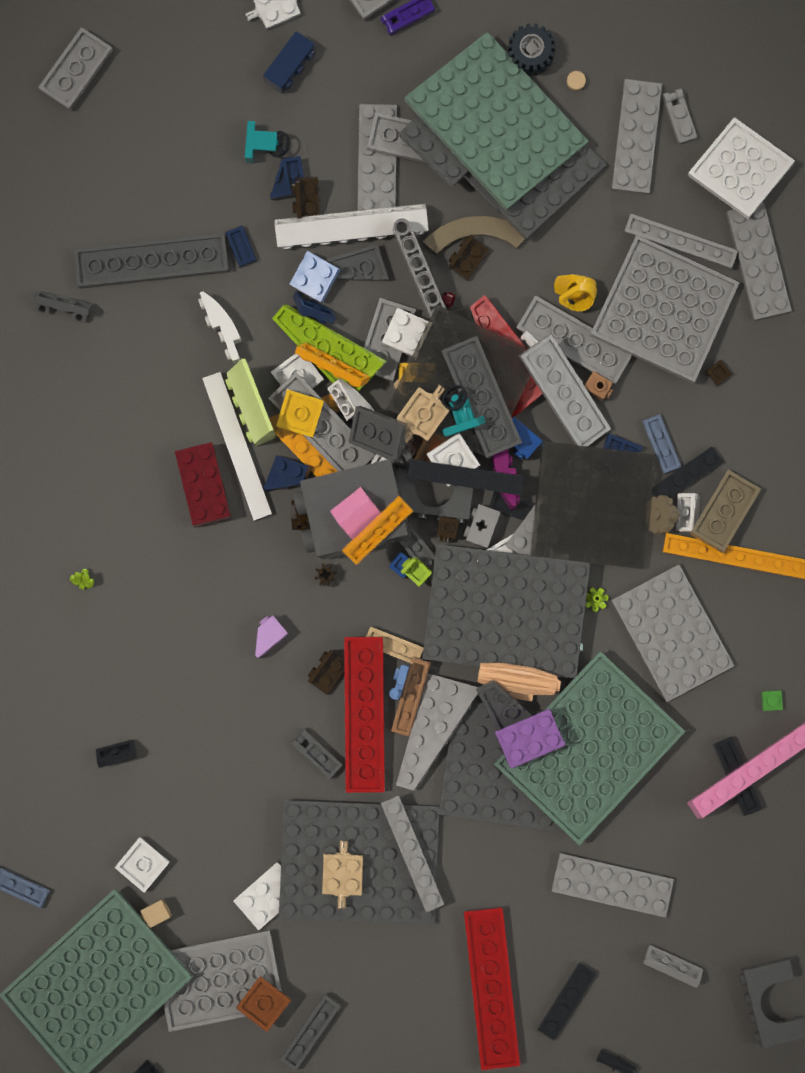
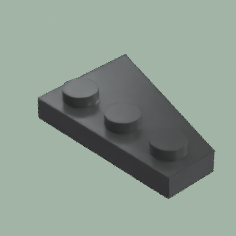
(501, 705)

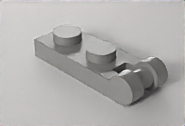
(679, 117)

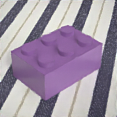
(529, 738)

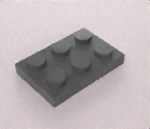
(377, 433)

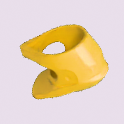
(576, 288)

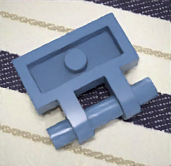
(400, 676)

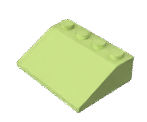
(250, 403)

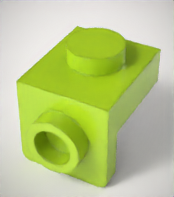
(416, 570)

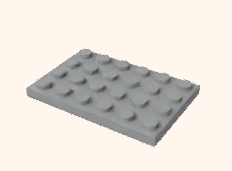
(672, 633)
(221, 978)

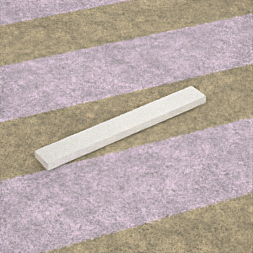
(237, 446)

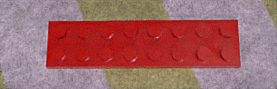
(364, 714)
(491, 988)

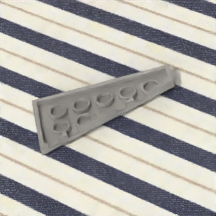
(436, 720)

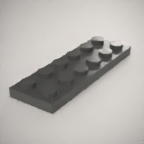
(472, 371)

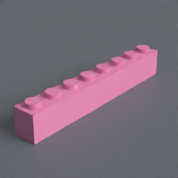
(748, 772)

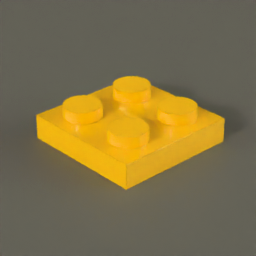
(299, 413)

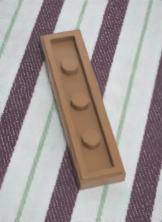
(410, 696)

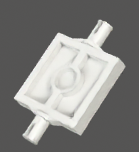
(274, 11)

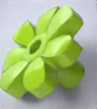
(82, 579)
(596, 603)

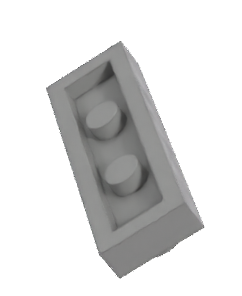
(673, 966)

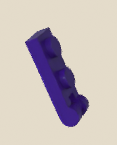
(407, 15)

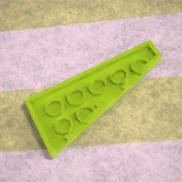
(305, 329)

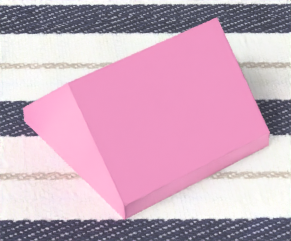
(355, 513)

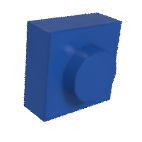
(397, 563)

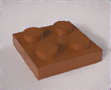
(263, 1003)

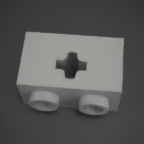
(490, 518)

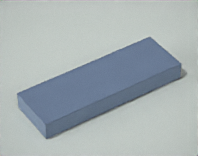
(661, 444)
(23, 888)

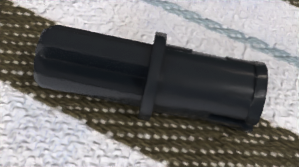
(615, 1062)

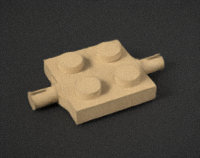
(423, 413)
(342, 874)

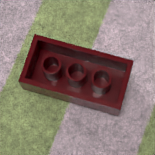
(203, 484)

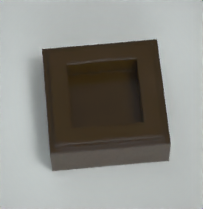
(718, 372)

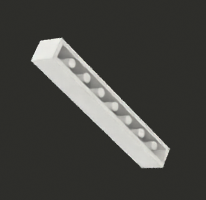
(349, 225)

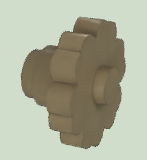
(662, 514)

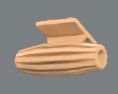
(519, 680)

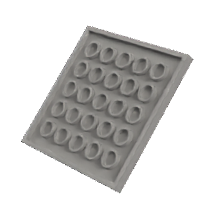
(664, 309)

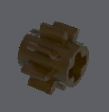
(320, 572)

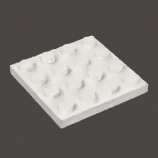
(741, 168)

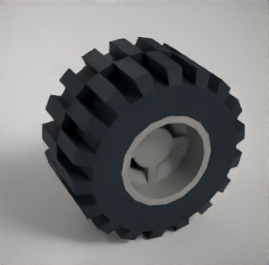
(532, 49)

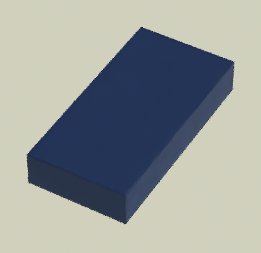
(241, 246)

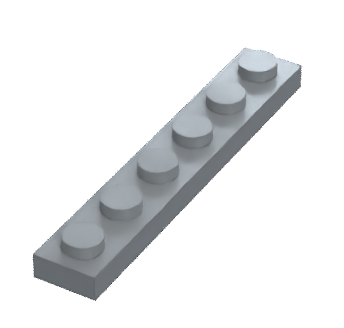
(681, 241)
(412, 853)

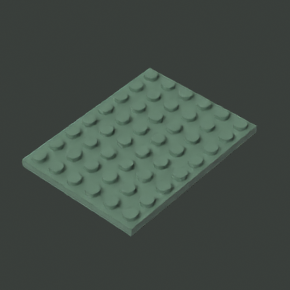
(496, 121)
(610, 745)
(96, 985)

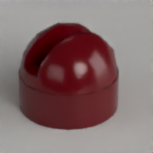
(448, 299)

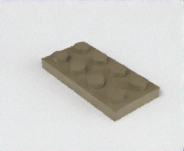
(725, 511)

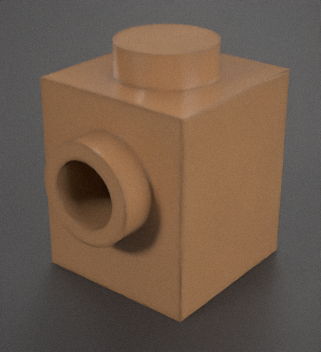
(598, 386)

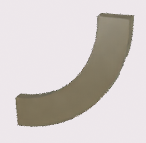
(477, 227)

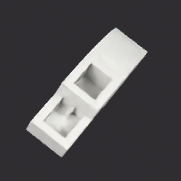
(219, 319)
(347, 398)

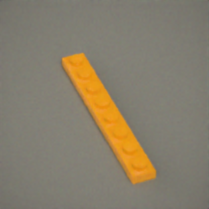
(735, 556)

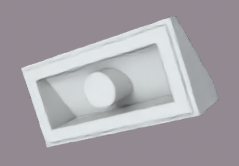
(689, 510)

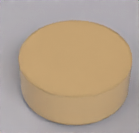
(576, 81)

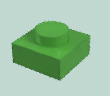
(771, 700)

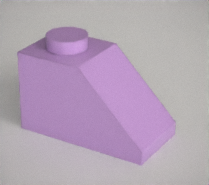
(268, 635)

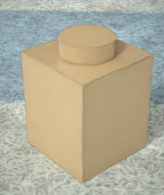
(156, 913)

